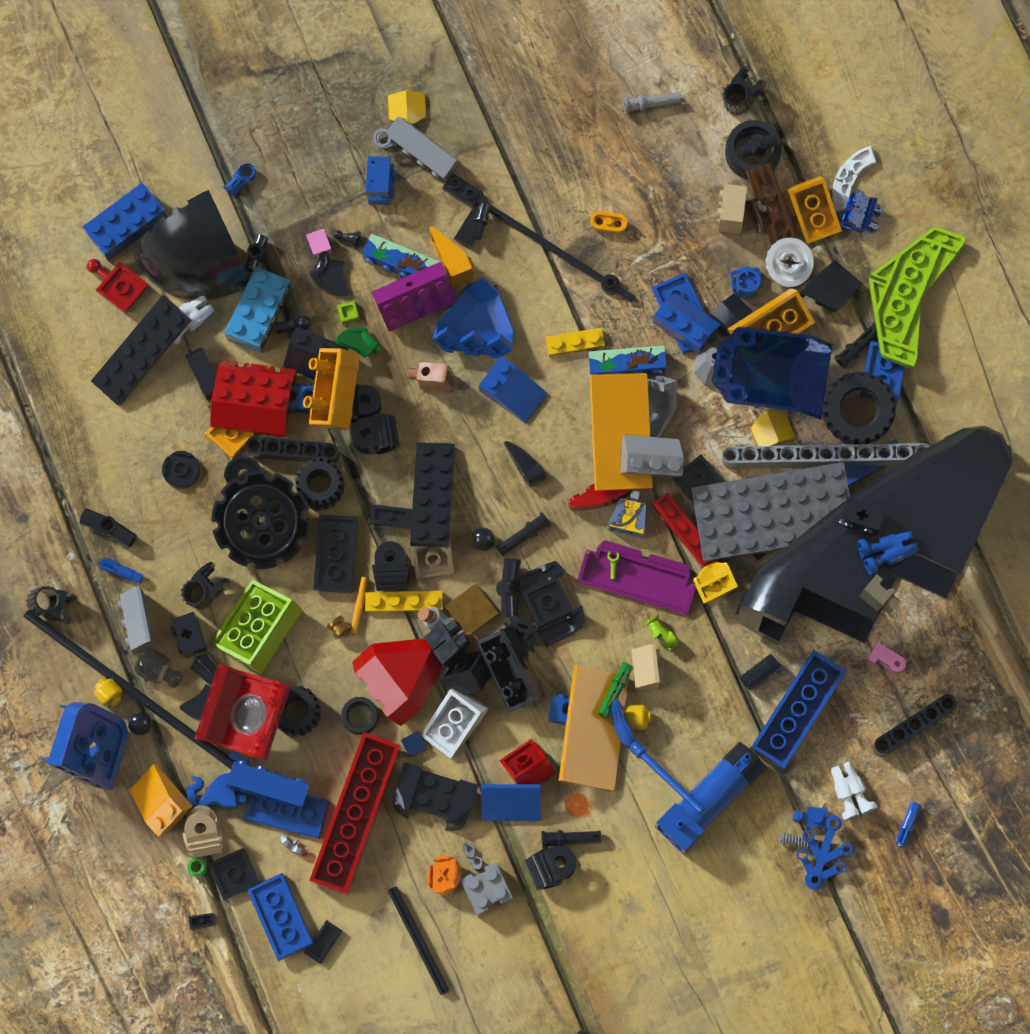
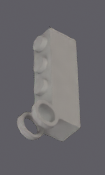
(418, 145)

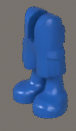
(891, 546)

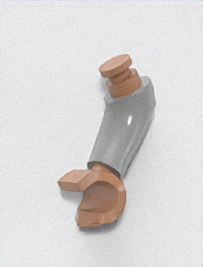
(433, 617)

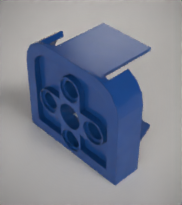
(78, 729)

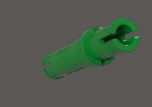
(624, 671)

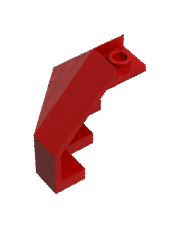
(398, 675)

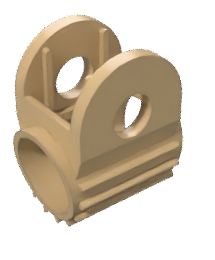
(202, 839)

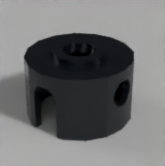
(239, 463)

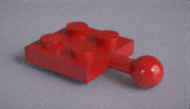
(119, 286)

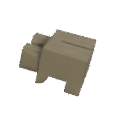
(879, 597)

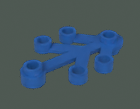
(822, 856)

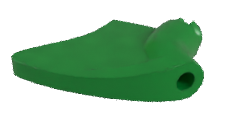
(359, 341)

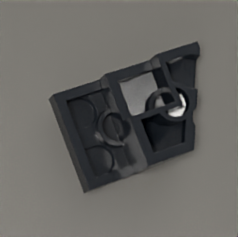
(832, 287)

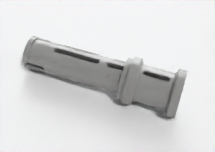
(674, 98)

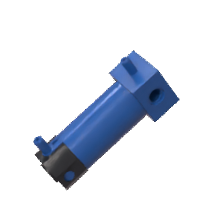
(715, 792)

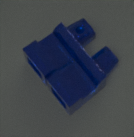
(860, 212)

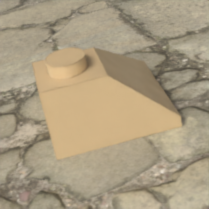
(432, 561)

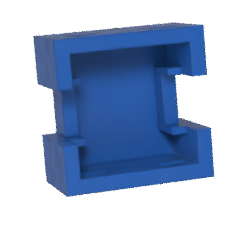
(380, 180)

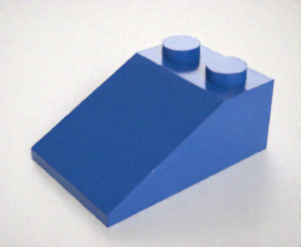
(512, 389)

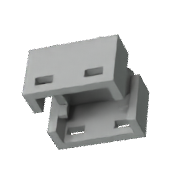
(486, 889)

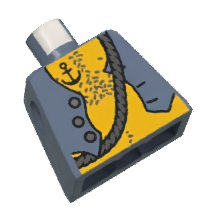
(629, 516)

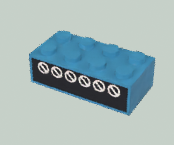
(258, 309)

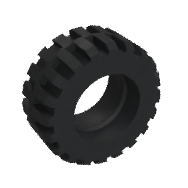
(859, 382)

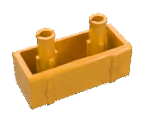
(333, 388)

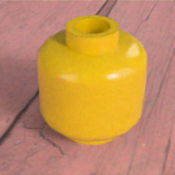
(108, 692)
(638, 716)

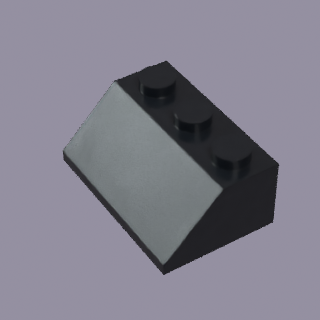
(304, 347)

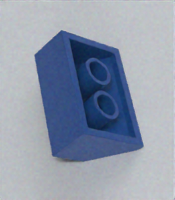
(685, 322)

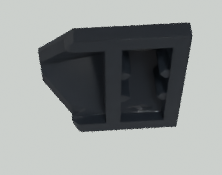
(730, 312)

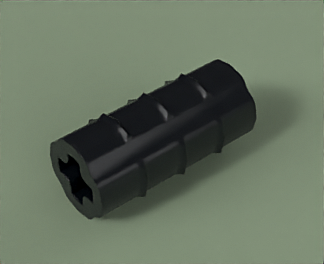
(759, 671)

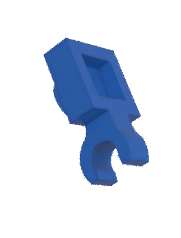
(814, 817)

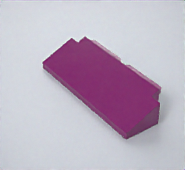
(643, 579)

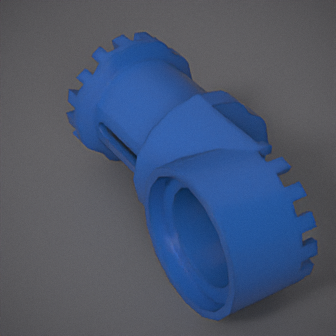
(239, 180)

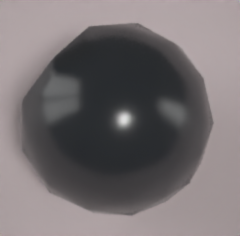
(483, 539)
(140, 723)

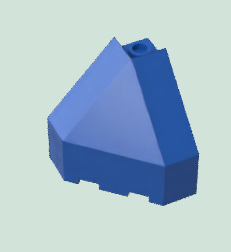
(476, 322)

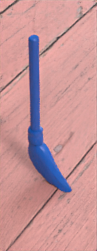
(629, 740)

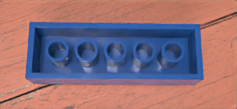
(798, 710)

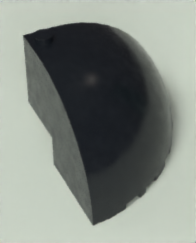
(192, 253)

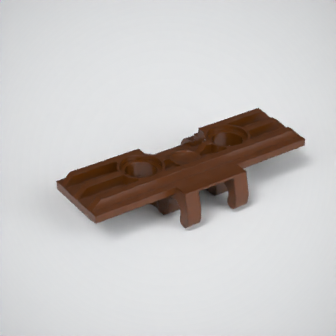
(777, 204)

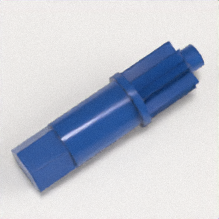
(120, 570)
(908, 824)

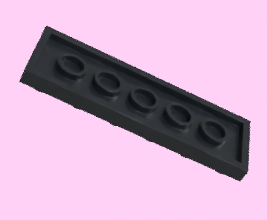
(141, 350)
(432, 495)

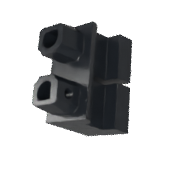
(446, 643)

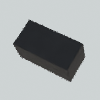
(202, 921)

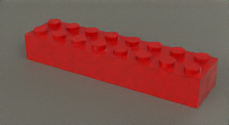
(355, 814)

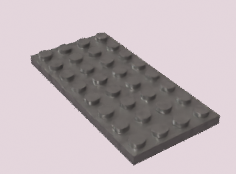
(765, 510)

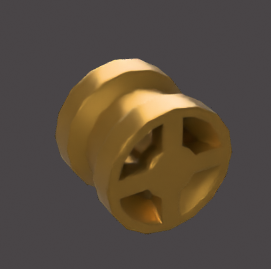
(338, 627)

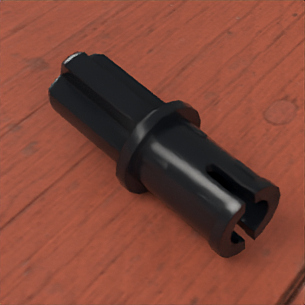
(480, 221)

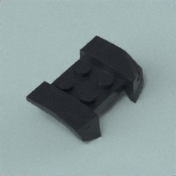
(550, 604)
(434, 796)

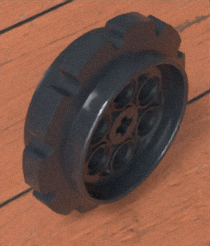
(282, 543)

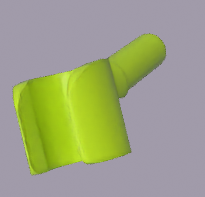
(613, 564)

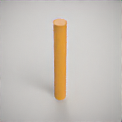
(359, 605)

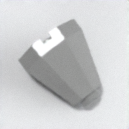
(705, 365)

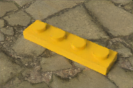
(402, 601)

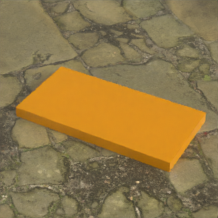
(617, 410)
(590, 741)

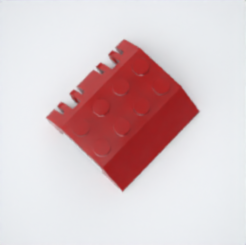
(252, 398)

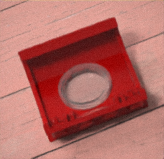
(242, 712)

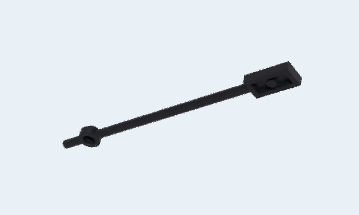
(473, 196)

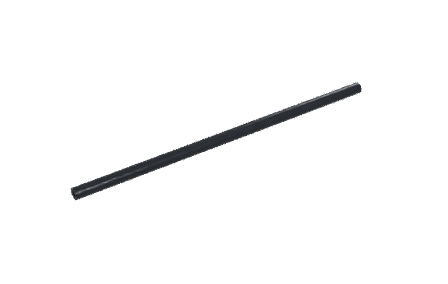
(128, 688)

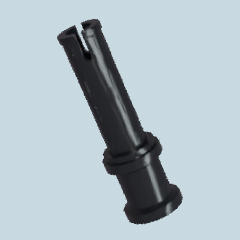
(853, 350)
(530, 529)
(559, 838)

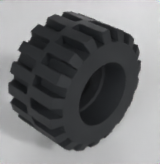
(315, 469)
(309, 720)

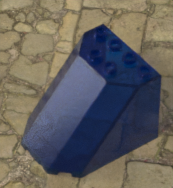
(773, 371)

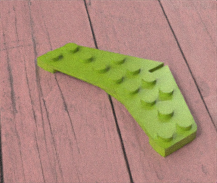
(907, 280)

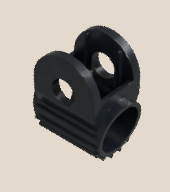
(740, 86)
(362, 394)
(382, 431)
(392, 574)
(211, 591)
(56, 601)
(543, 868)

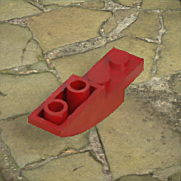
(595, 499)

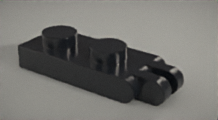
(391, 516)

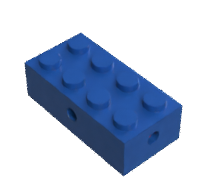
(124, 221)

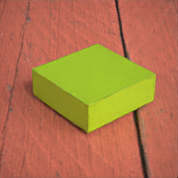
(348, 312)

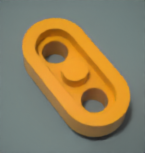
(609, 220)

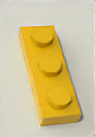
(575, 342)

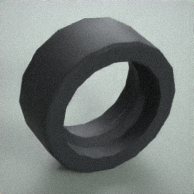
(359, 701)

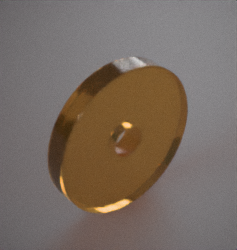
(576, 798)

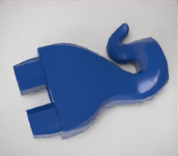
(216, 793)

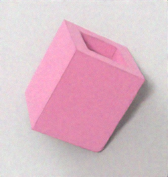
(319, 242)

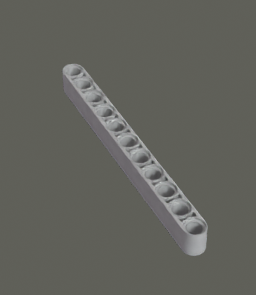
(816, 452)

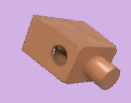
(433, 376)

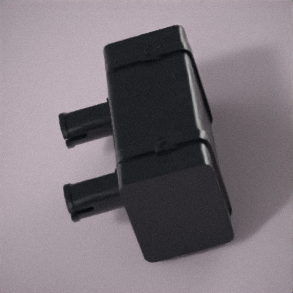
(510, 668)

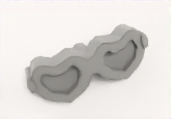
(292, 846)
(469, 851)

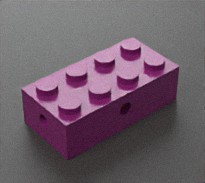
(414, 296)

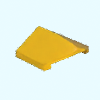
(408, 105)
(772, 429)
(715, 582)

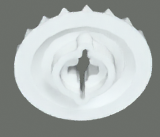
(796, 273)

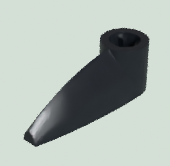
(527, 466)

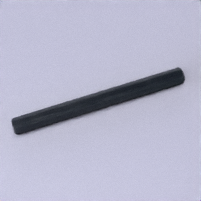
(418, 940)

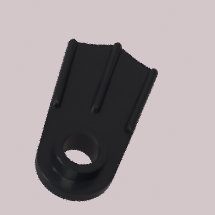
(205, 667)

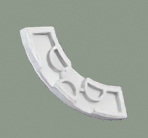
(848, 174)

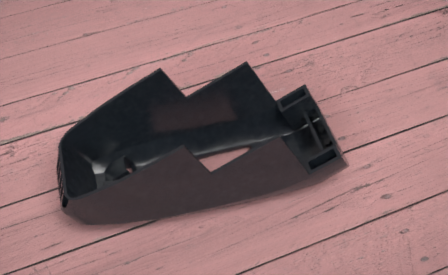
(933, 494)

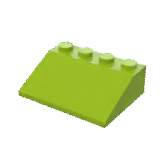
(256, 626)

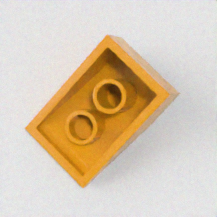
(814, 209)
(454, 260)
(159, 801)

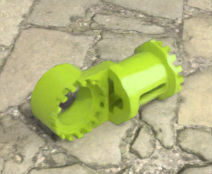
(659, 631)

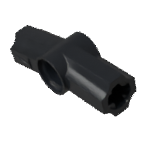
(98, 522)
(509, 587)

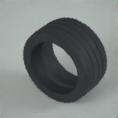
(745, 129)

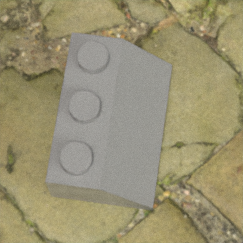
(651, 456)
(136, 620)

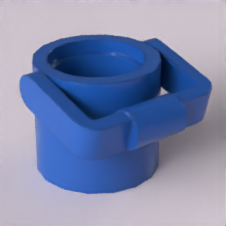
(747, 282)

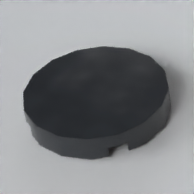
(181, 469)

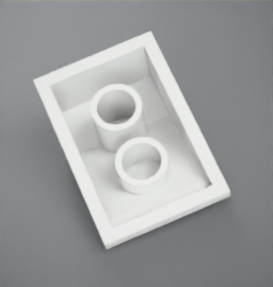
(454, 722)

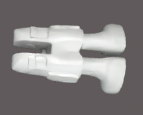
(197, 316)
(851, 786)

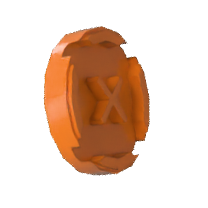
(444, 875)

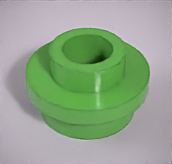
(195, 861)

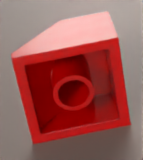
(528, 764)

